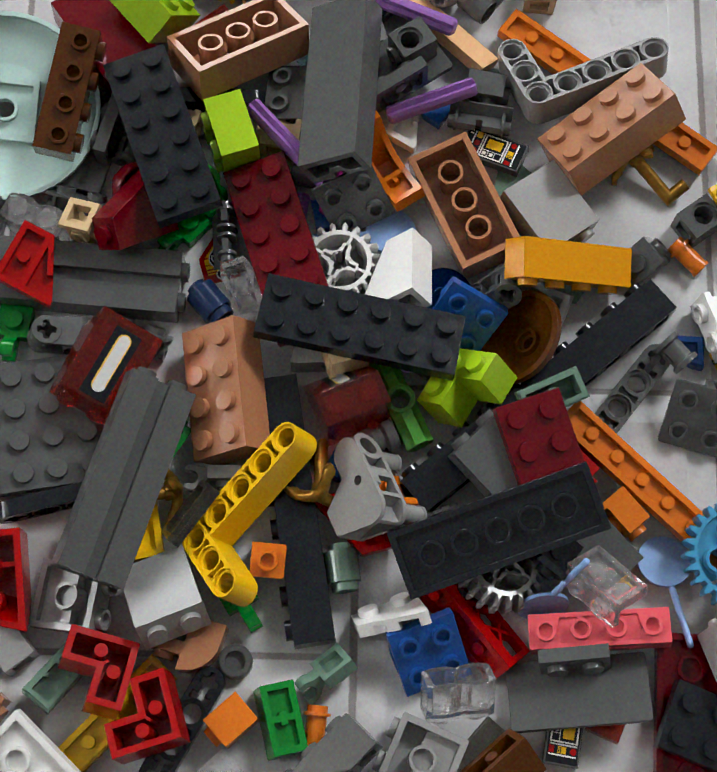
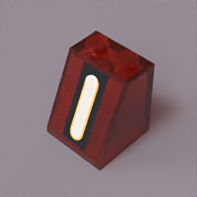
(98, 361)
(348, 403)

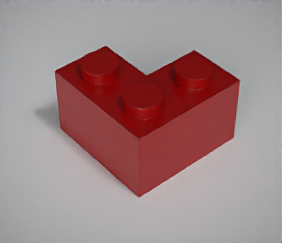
(108, 663)
(157, 724)

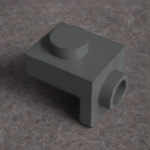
(647, 258)

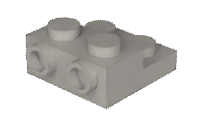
(69, 600)
(420, 748)

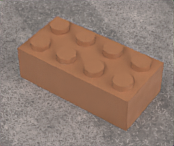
(238, 46)
(612, 128)
(464, 204)
(229, 387)

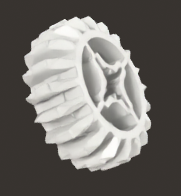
(348, 241)

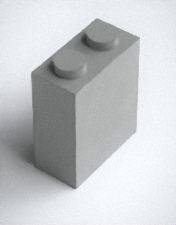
(549, 206)
(164, 598)

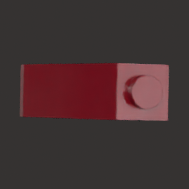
(128, 218)

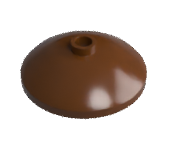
(527, 335)

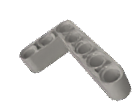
(564, 92)

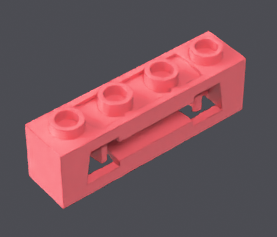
(636, 630)

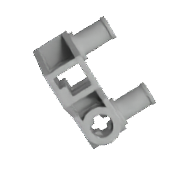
(360, 506)

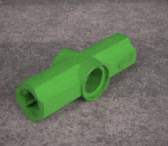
(407, 420)

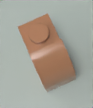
(197, 651)

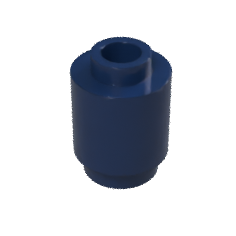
(209, 301)

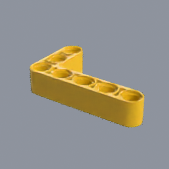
(237, 508)

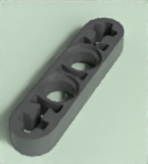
(627, 397)

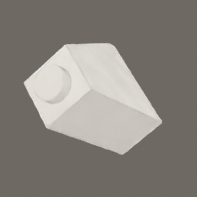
(404, 270)

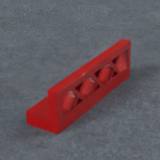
(480, 641)

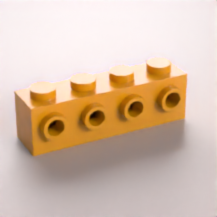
(567, 263)

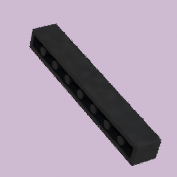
(299, 530)

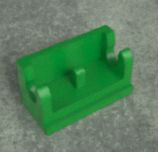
(280, 719)

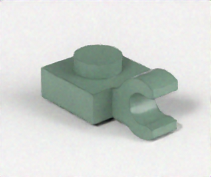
(328, 670)

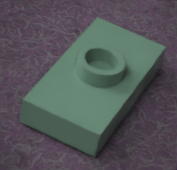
(50, 684)

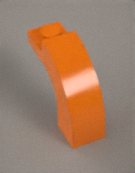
(394, 176)

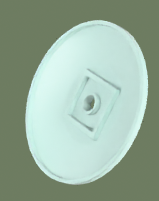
(25, 66)

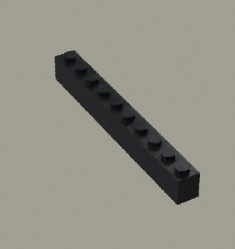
(592, 352)

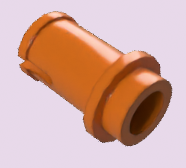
(687, 256)
(315, 722)

